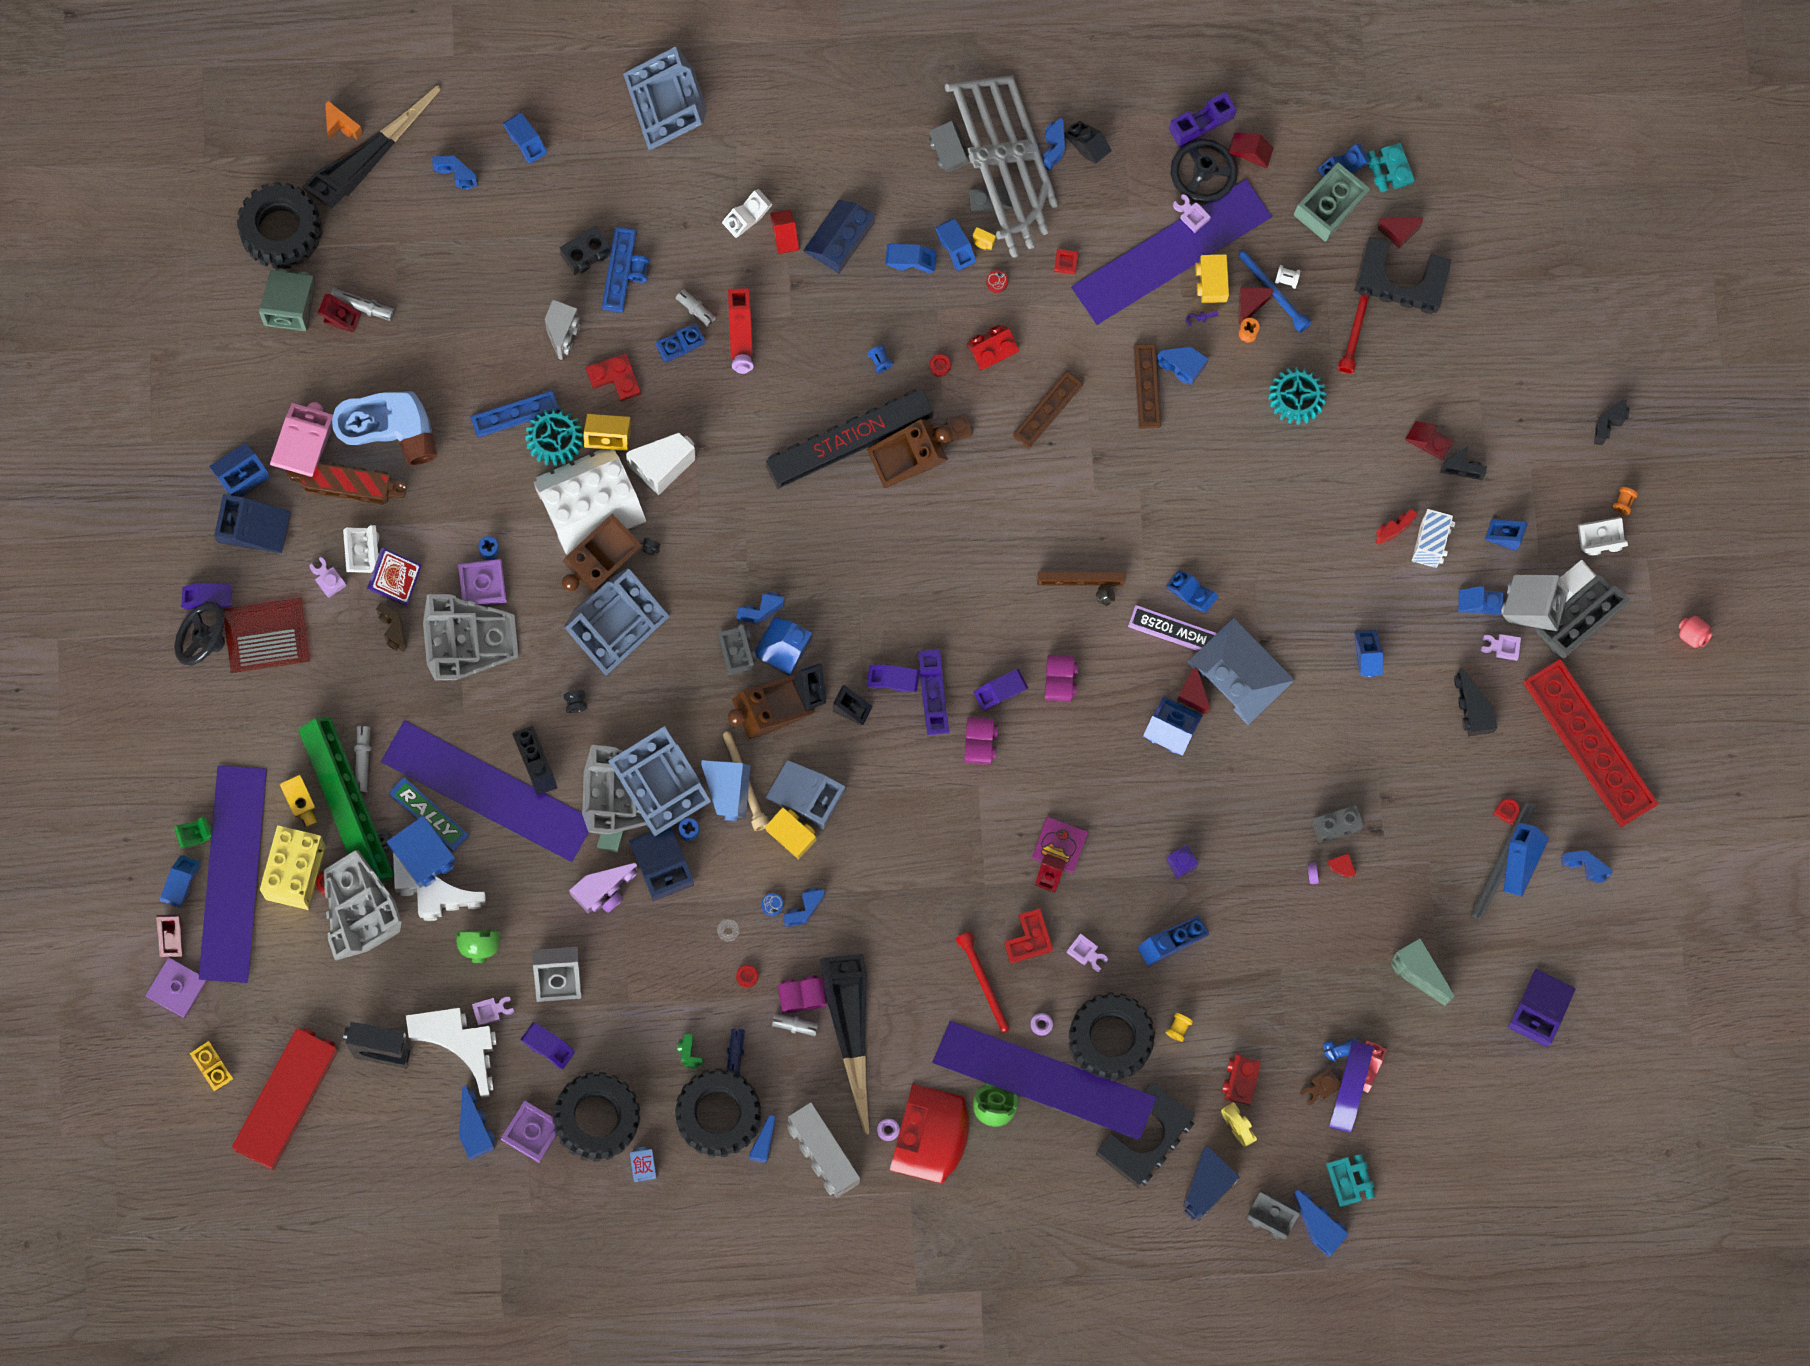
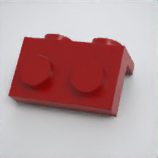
(992, 346)

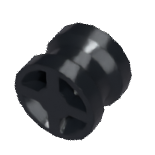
(575, 701)

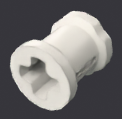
(1287, 276)

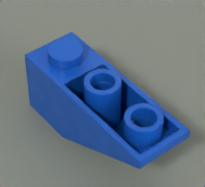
(1523, 856)
(1172, 940)
(472, 1131)
(1321, 1228)

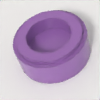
(1313, 874)
(613, 902)

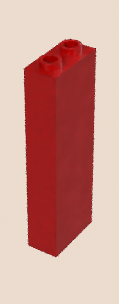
(285, 1098)

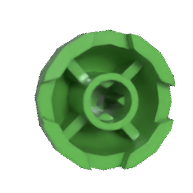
(478, 944)
(994, 1105)

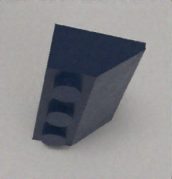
(840, 234)

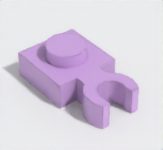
(1193, 216)
(328, 580)
(1505, 647)
(1084, 951)
(488, 1012)

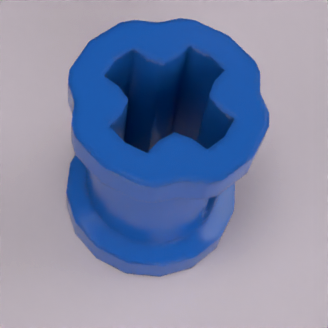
(639, 269)
(880, 359)
(493, 544)
(684, 825)

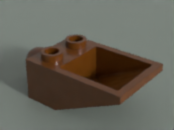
(905, 454)
(602, 551)
(768, 707)

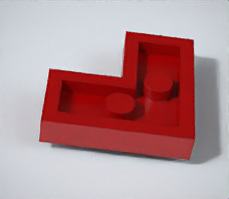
(616, 371)
(1035, 938)

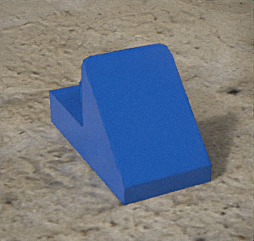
(1480, 601)

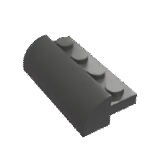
(1584, 616)

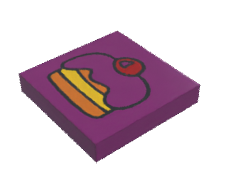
(1060, 841)

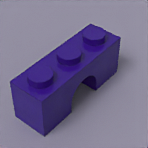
(1214, 114)

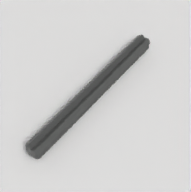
(1500, 866)

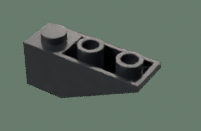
(1477, 709)
(535, 760)

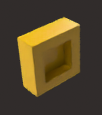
(983, 239)

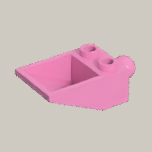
(302, 438)

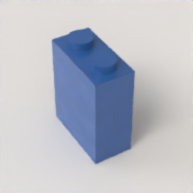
(422, 852)

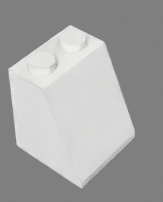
(662, 460)

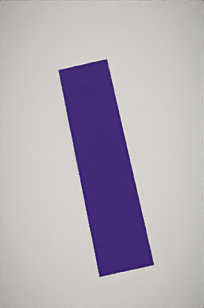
(1169, 254)
(486, 790)
(232, 874)
(1044, 1080)

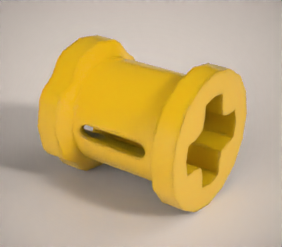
(1179, 1027)

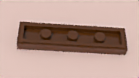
(1147, 386)
(1047, 409)
(1081, 578)

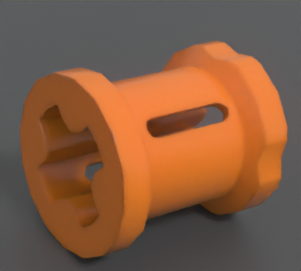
(1251, 324)
(1625, 500)

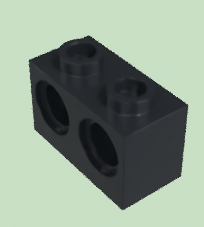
(581, 246)

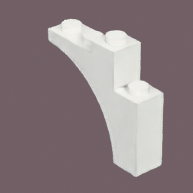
(435, 896)
(470, 1045)

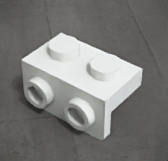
(1602, 536)
(361, 549)

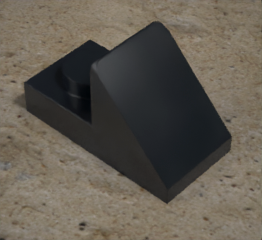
(1458, 466)

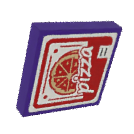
(394, 576)

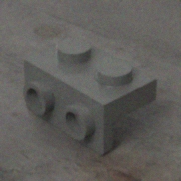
(736, 650)
(1273, 1215)

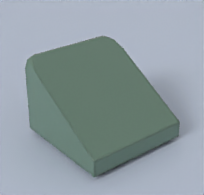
(610, 841)

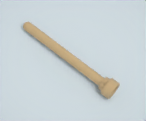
(759, 818)

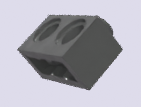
(1337, 824)

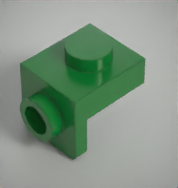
(193, 833)
(685, 1049)

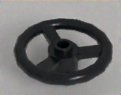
(1204, 170)
(203, 636)

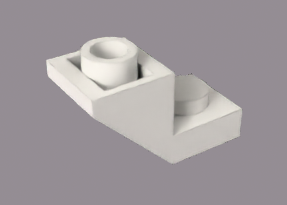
(748, 214)
(1577, 578)

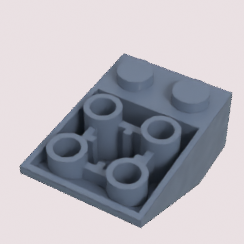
(806, 793)

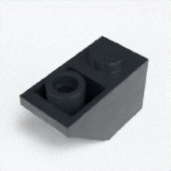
(1088, 141)

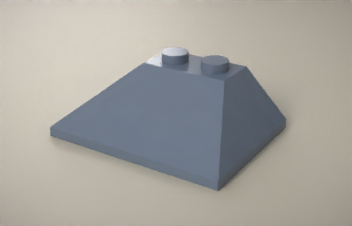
(666, 97)
(615, 620)
(1241, 670)
(660, 780)

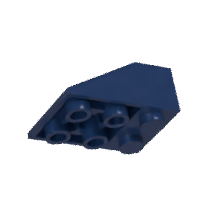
(251, 524)
(661, 863)

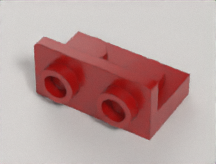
(1241, 1080)

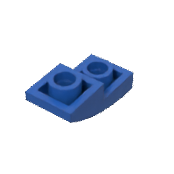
(680, 343)

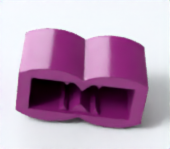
(1059, 678)
(979, 741)
(801, 995)

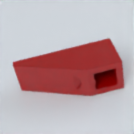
(740, 322)

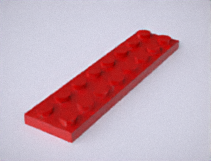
(1590, 743)

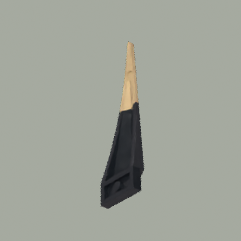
(346, 173)
(846, 996)

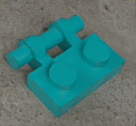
(1396, 165)
(1344, 1182)

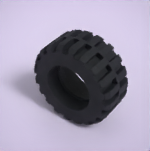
(271, 200)
(1118, 1007)
(718, 1082)
(596, 1086)

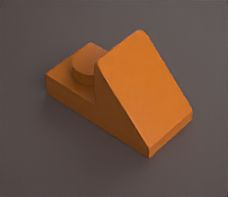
(337, 119)

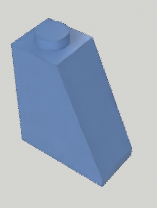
(728, 787)

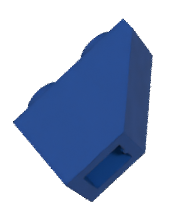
(1184, 362)

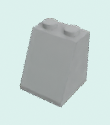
(1535, 601)

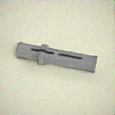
(370, 307)
(362, 757)

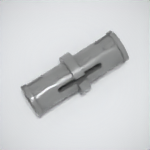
(695, 307)
(794, 1024)

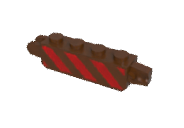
(350, 483)

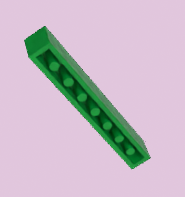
(344, 794)

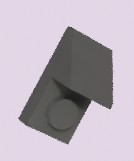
(981, 201)

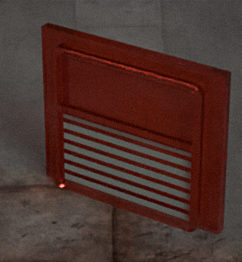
(266, 635)

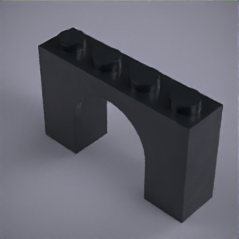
(1374, 282)
(377, 1044)
(1137, 1166)

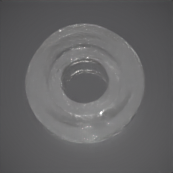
(731, 924)

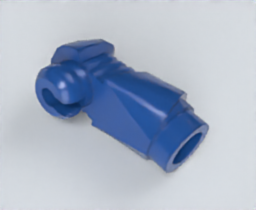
(1333, 1052)

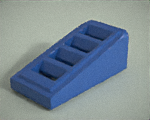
(762, 1145)

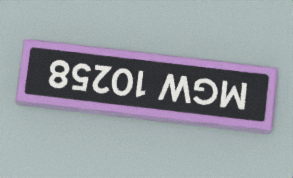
(1169, 628)

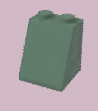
(287, 300)

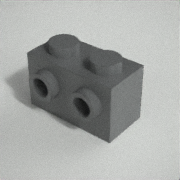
(949, 146)

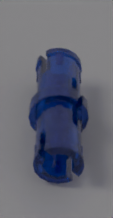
(735, 1050)

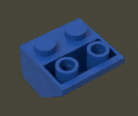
(239, 471)

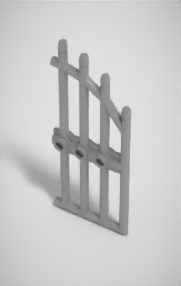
(1005, 153)

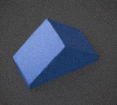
(1506, 533)

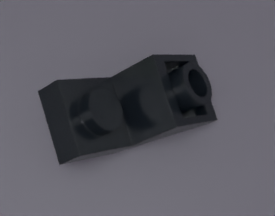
(1613, 417)

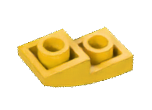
(211, 1066)

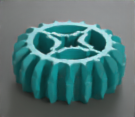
(1288, 396)
(547, 440)

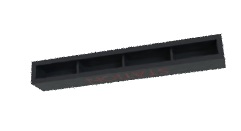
(848, 438)

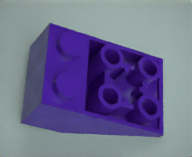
(1541, 1008)

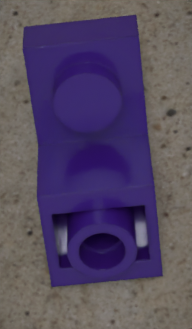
(202, 592)
(893, 677)
(1000, 689)
(548, 1045)

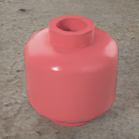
(1695, 631)

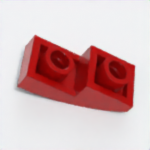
(1391, 530)

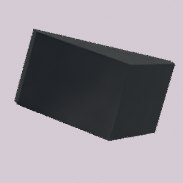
(810, 686)
(851, 706)

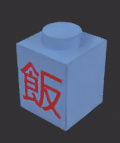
(642, 1164)

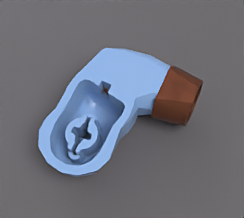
(387, 418)

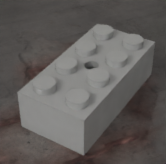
(823, 1150)

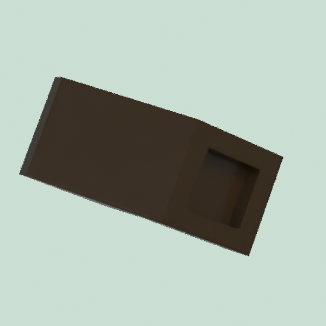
(394, 634)

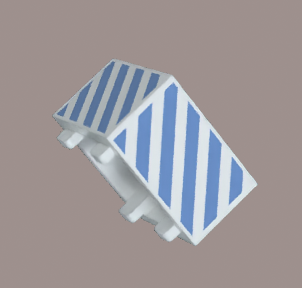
(1432, 538)

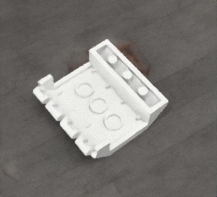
(586, 495)

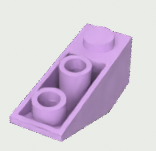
(598, 886)

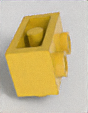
(1213, 278)
(607, 432)
(791, 832)

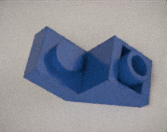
(526, 137)
(1055, 138)
(1352, 160)
(463, 176)
(956, 243)
(907, 256)
(1191, 592)
(769, 605)
(1594, 868)
(179, 881)
(811, 901)

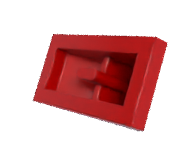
(784, 231)

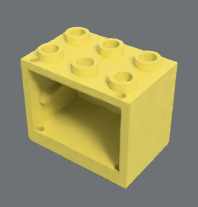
(292, 867)

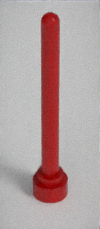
(1347, 363)
(966, 942)

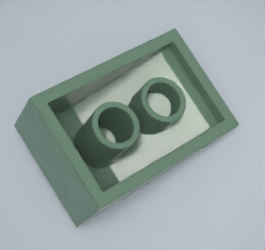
(1331, 202)
(1421, 971)

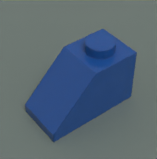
(1369, 653)

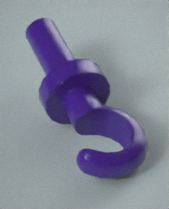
(1203, 317)

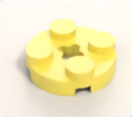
(1240, 1126)

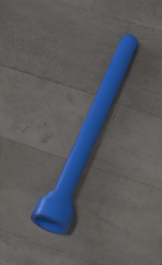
(1300, 321)

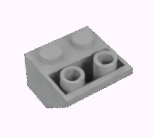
(561, 325)

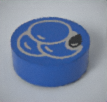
(772, 904)

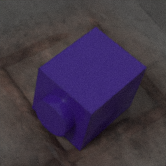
(1182, 862)

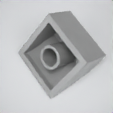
(557, 974)

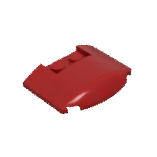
(931, 1134)

